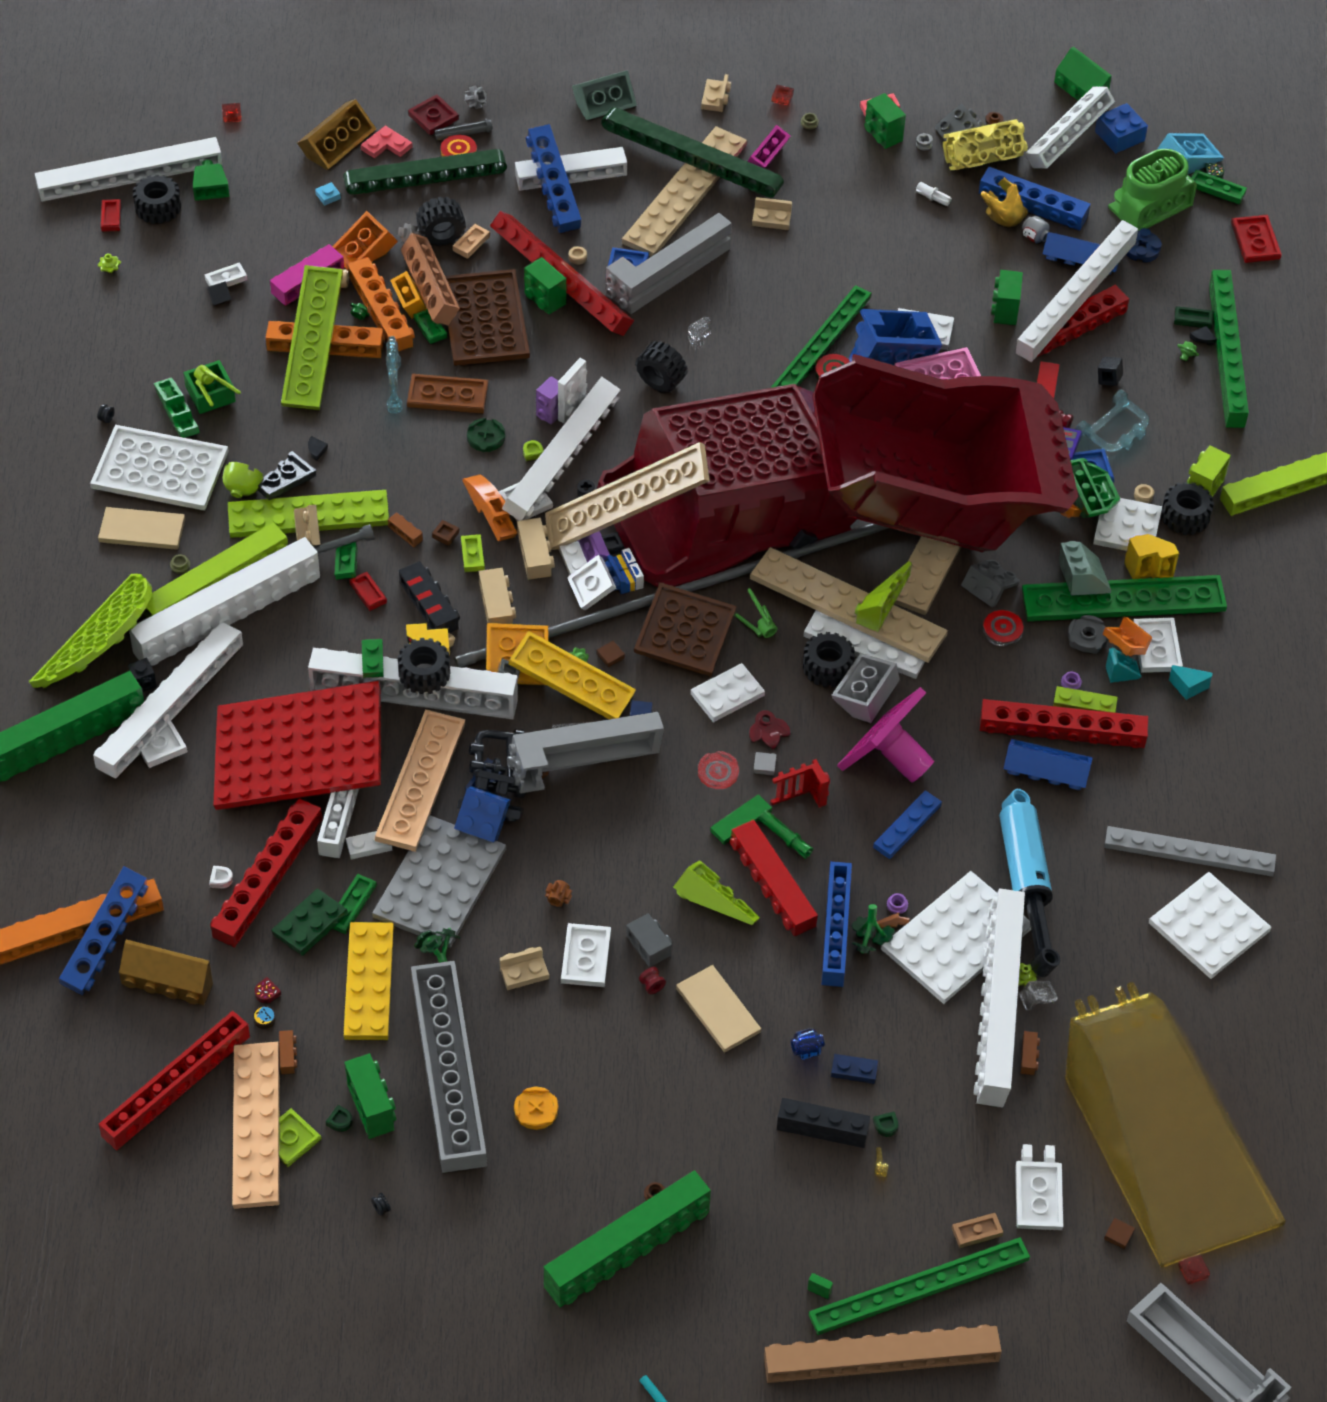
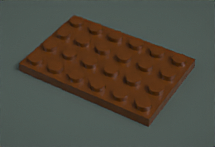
(489, 318)

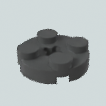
(1084, 643)

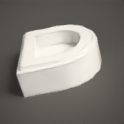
(221, 877)

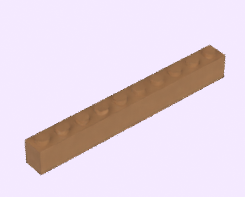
(882, 1353)

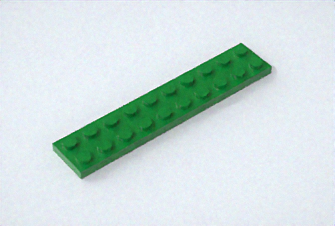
(1126, 598)

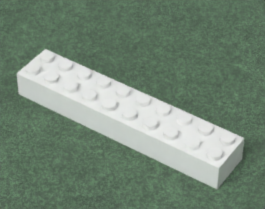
(225, 602)
(465, 692)
(1000, 998)

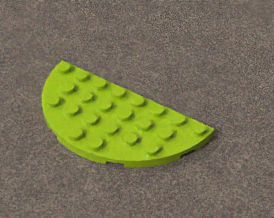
(99, 632)

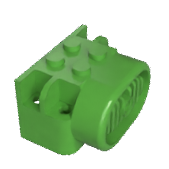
(1154, 189)

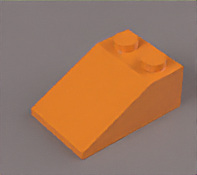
(365, 240)

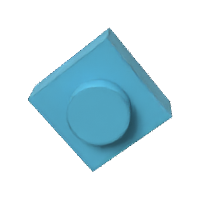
(328, 193)

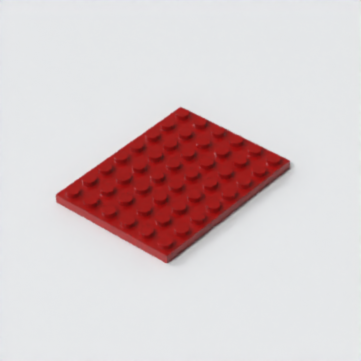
(298, 745)

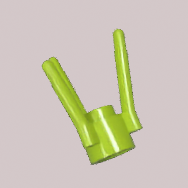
(206, 376)

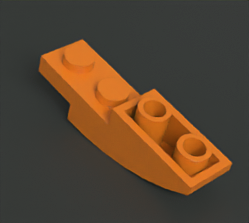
(490, 502)

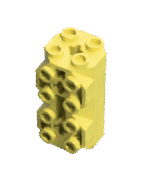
(984, 144)

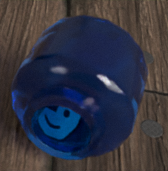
(807, 1043)

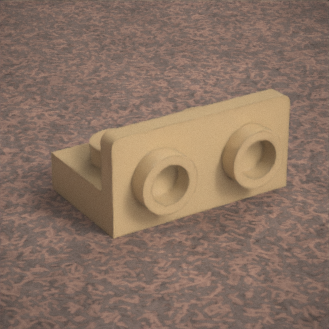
(716, 94)
(772, 213)
(307, 524)
(523, 968)

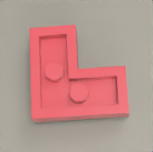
(386, 139)

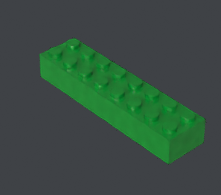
(68, 724)
(627, 1239)

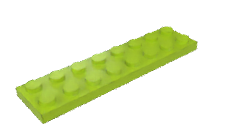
(312, 337)
(333, 512)

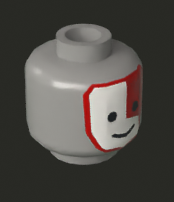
(1035, 229)

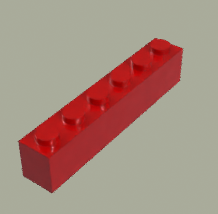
(773, 878)

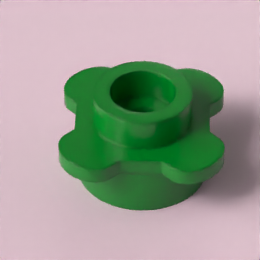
(359, 311)

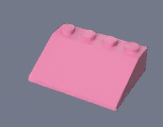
(944, 365)

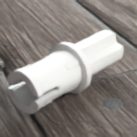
(933, 194)

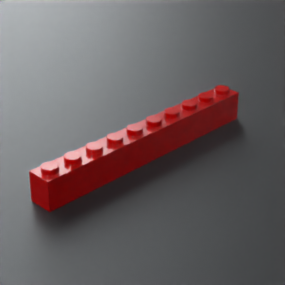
(576, 284)

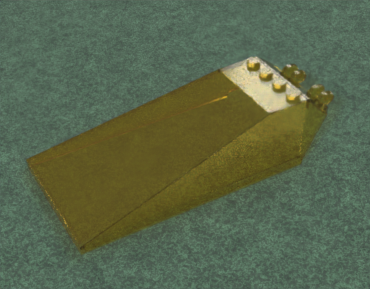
(1164, 1129)

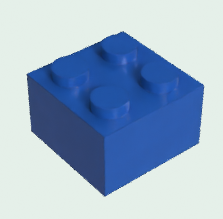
(1121, 128)
(482, 814)

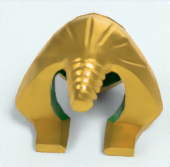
(1006, 212)

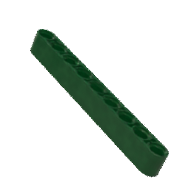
(424, 171)

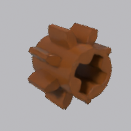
(558, 893)

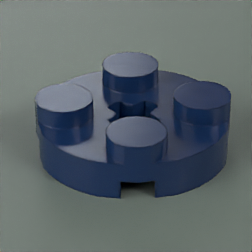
(1152, 244)

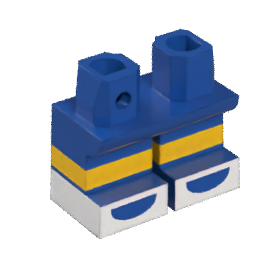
(625, 572)

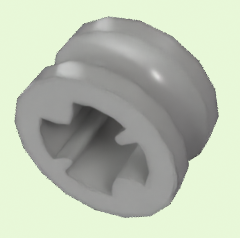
(924, 141)

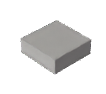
(764, 763)

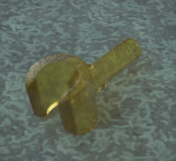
(881, 1168)

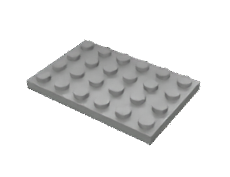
(439, 880)

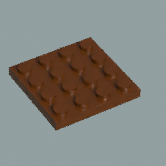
(685, 629)

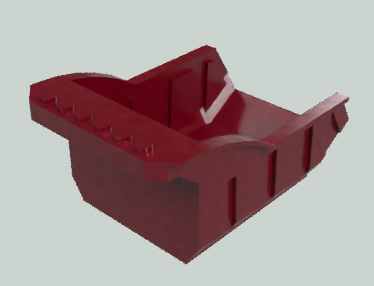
(941, 455)
(760, 487)

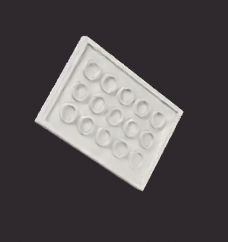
(159, 467)
(947, 939)

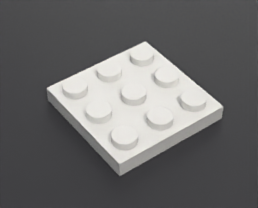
(1126, 521)

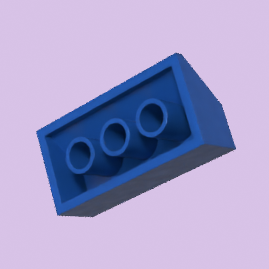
(1070, 249)
(1047, 763)

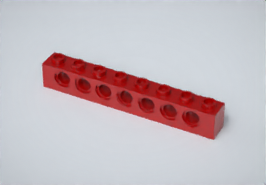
(1064, 723)
(265, 882)
(174, 1080)

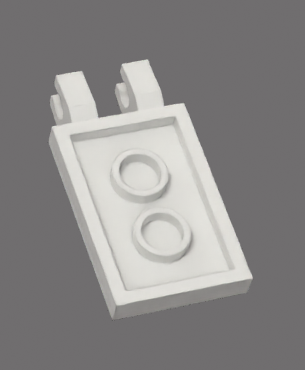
(1039, 1191)

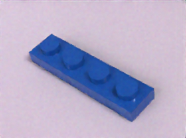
(907, 824)

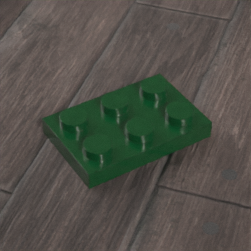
(309, 922)

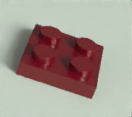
(433, 114)

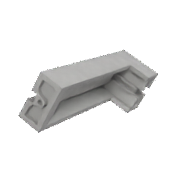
(638, 285)
(580, 746)
(1202, 1352)

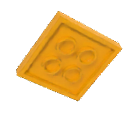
(503, 641)

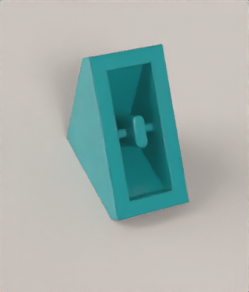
(1121, 667)
(1189, 681)

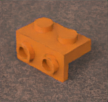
(1128, 637)

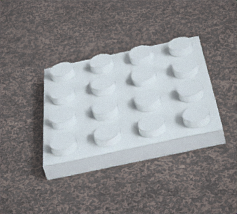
(1209, 925)

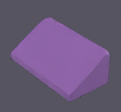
(593, 546)

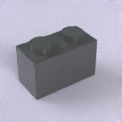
(649, 939)

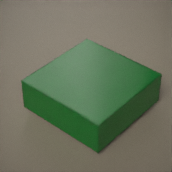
(820, 1286)

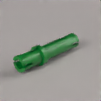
(792, 839)

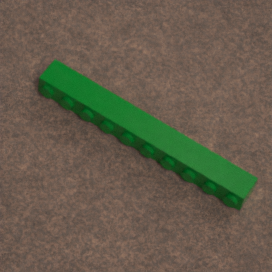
(1228, 349)

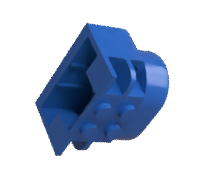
(895, 336)

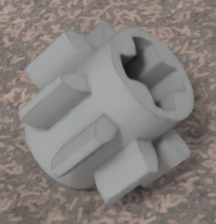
(475, 97)
(405, 232)

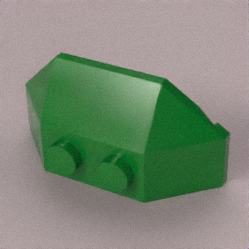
(1094, 489)

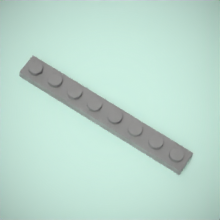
(1190, 851)

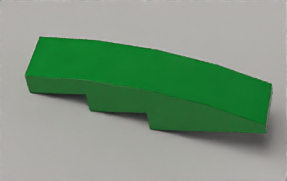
(176, 407)

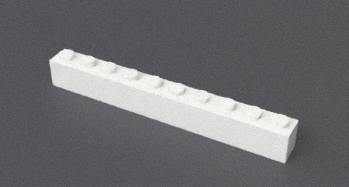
(126, 169)
(1076, 291)
(560, 450)
(168, 700)

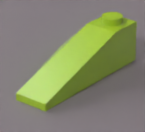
(881, 600)
(702, 887)

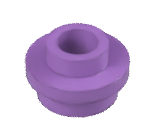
(1071, 677)
(897, 899)

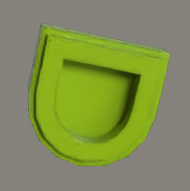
(532, 450)

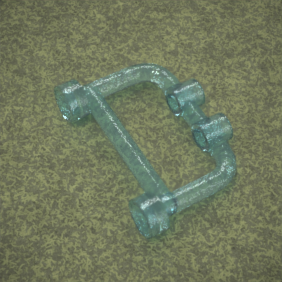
(393, 362)
(1125, 440)

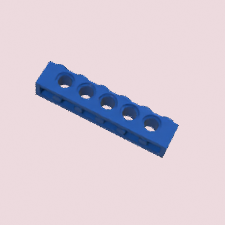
(544, 137)
(1039, 199)
(128, 881)
(836, 924)

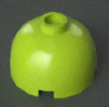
(240, 479)

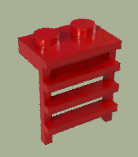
(811, 780)

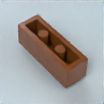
(405, 529)
(287, 1052)
(1029, 1053)

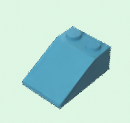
(1194, 147)

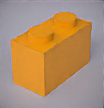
(408, 294)

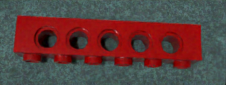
(1090, 314)

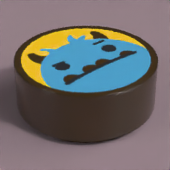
(264, 1017)

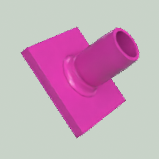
(894, 742)

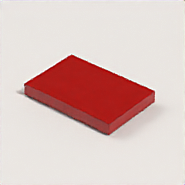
(1256, 238)

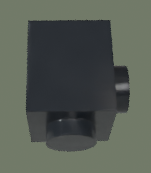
(1110, 371)
(143, 674)

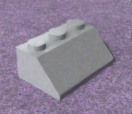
(866, 686)

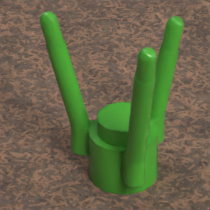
(765, 625)

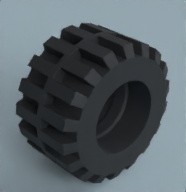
(156, 199)
(441, 221)
(661, 366)
(1183, 519)
(827, 646)
(419, 653)

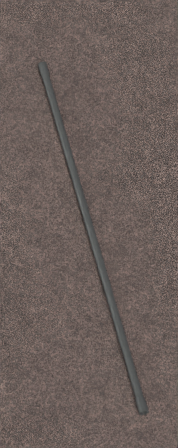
(472, 657)

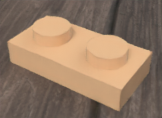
(471, 241)

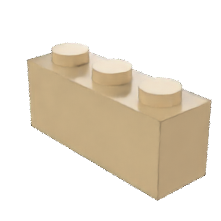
(535, 548)
(496, 596)

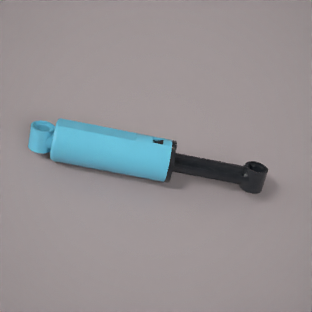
(1029, 873)

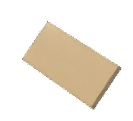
(141, 528)
(718, 1008)

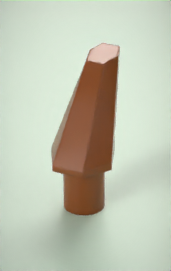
(893, 921)

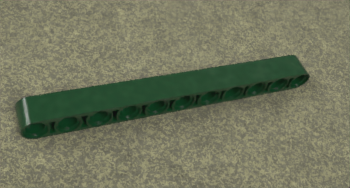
(692, 152)

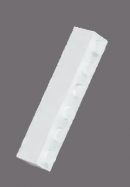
(578, 167)

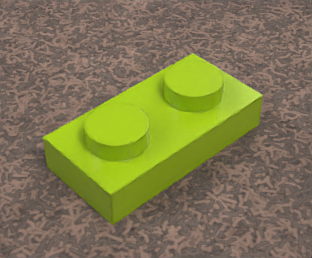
(472, 553)

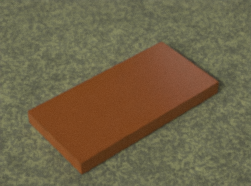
(447, 393)

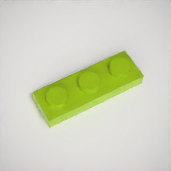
(1084, 700)

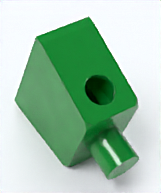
(209, 181)

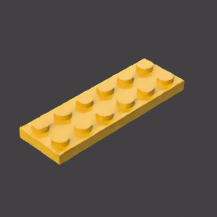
(571, 676)
(368, 981)

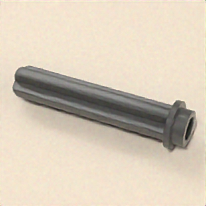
(465, 129)

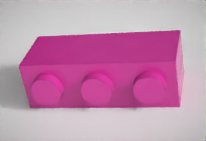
(769, 147)

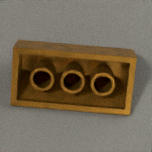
(337, 135)
(165, 972)

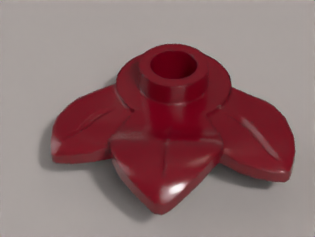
(768, 731)

